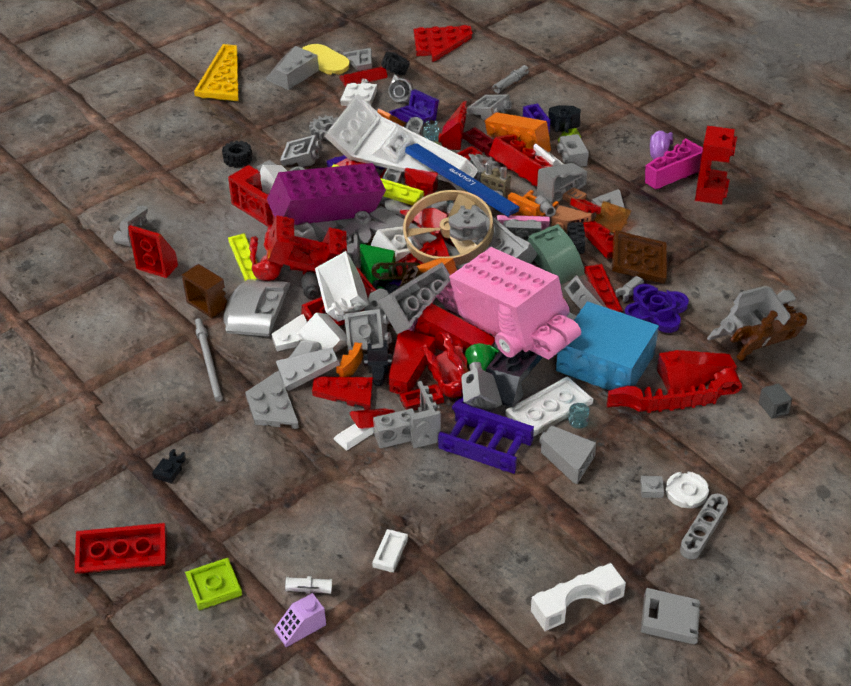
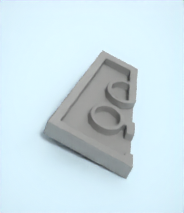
(306, 367)

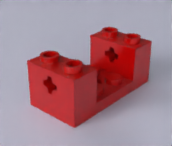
(717, 146)
(248, 195)
(289, 249)

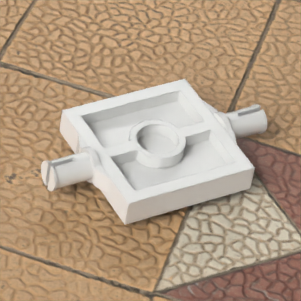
(365, 90)

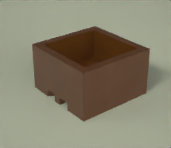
(204, 290)

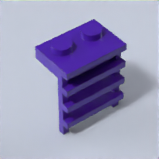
(420, 106)

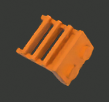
(527, 204)

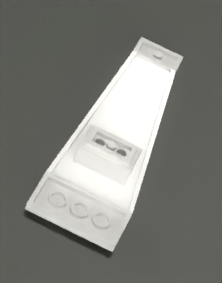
(373, 139)

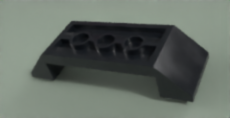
(510, 374)

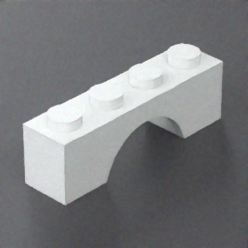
(601, 584)

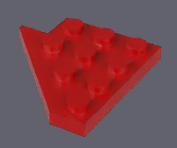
(440, 40)

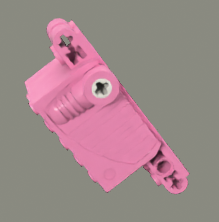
(513, 303)

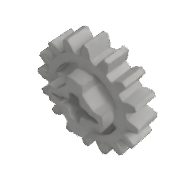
(321, 126)

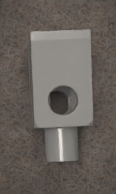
(480, 388)

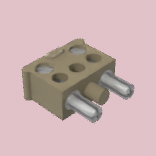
(496, 180)

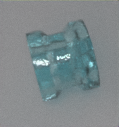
(578, 415)

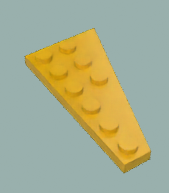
(221, 76)

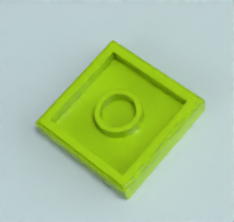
(213, 583)

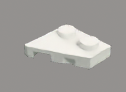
(288, 336)

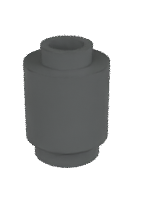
(310, 285)

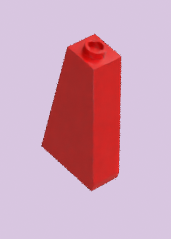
(408, 360)

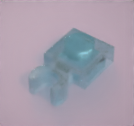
(431, 131)

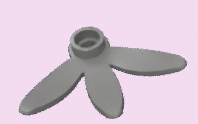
(363, 223)

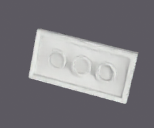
(549, 405)

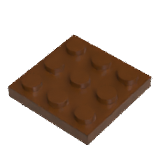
(639, 256)

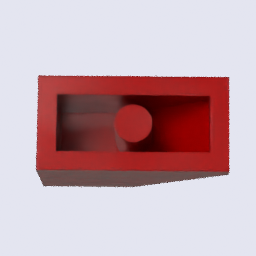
(421, 180)

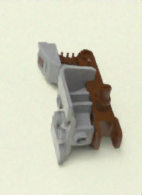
(760, 320)

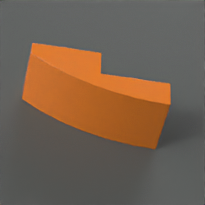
(350, 362)

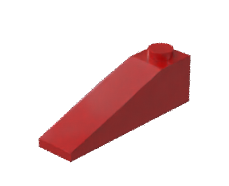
(452, 131)
(690, 368)

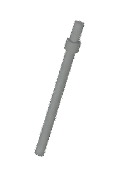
(201, 333)

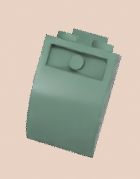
(557, 253)

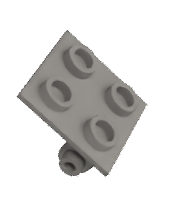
(480, 163)

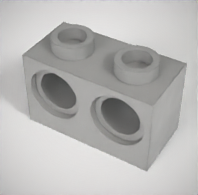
(393, 428)

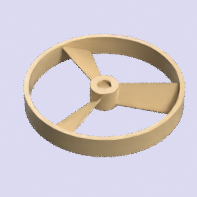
(467, 249)

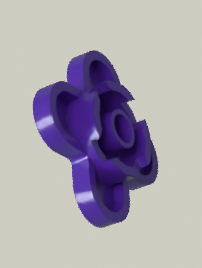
(658, 307)

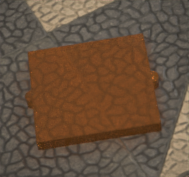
(612, 217)

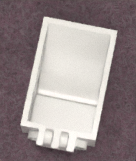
(341, 287)

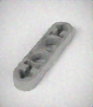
(703, 525)

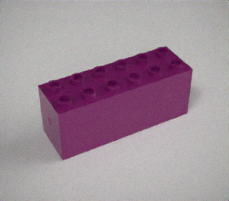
(326, 193)

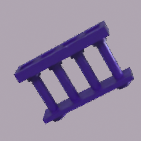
(491, 423)

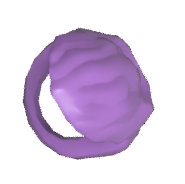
(660, 143)

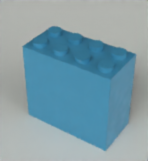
(610, 349)

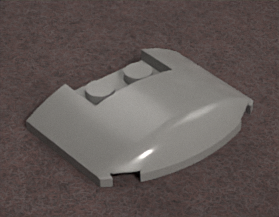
(254, 307)

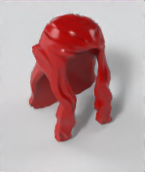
(265, 269)
(448, 367)

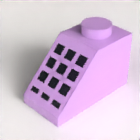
(301, 620)

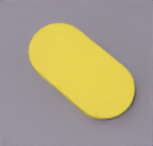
(328, 59)

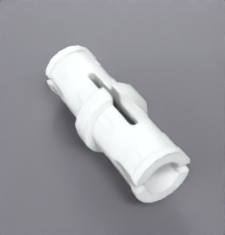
(308, 585)

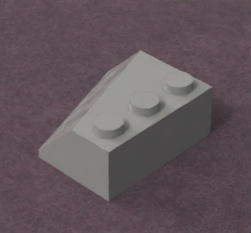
(294, 68)

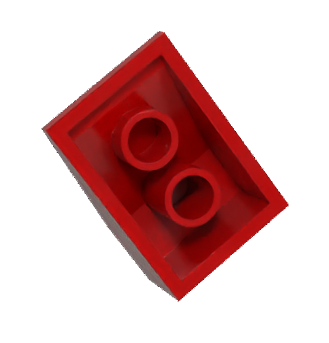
(152, 252)

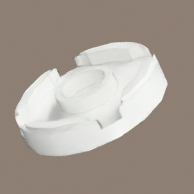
(687, 490)

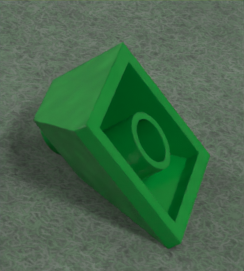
(370, 255)

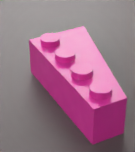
(674, 165)

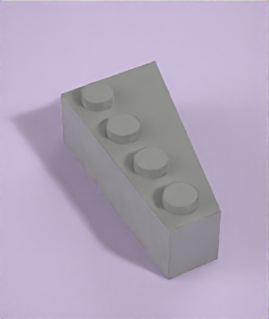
(411, 299)

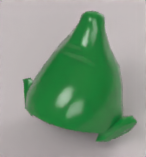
(481, 353)

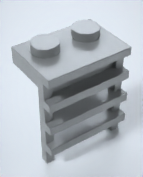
(427, 422)

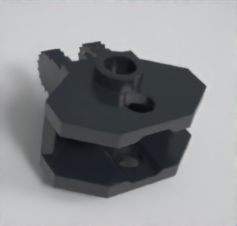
(564, 117)
(377, 362)

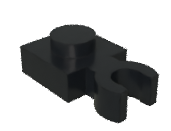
(169, 468)

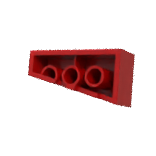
(517, 157)
(437, 322)

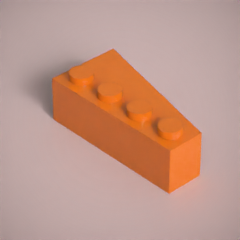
(527, 129)

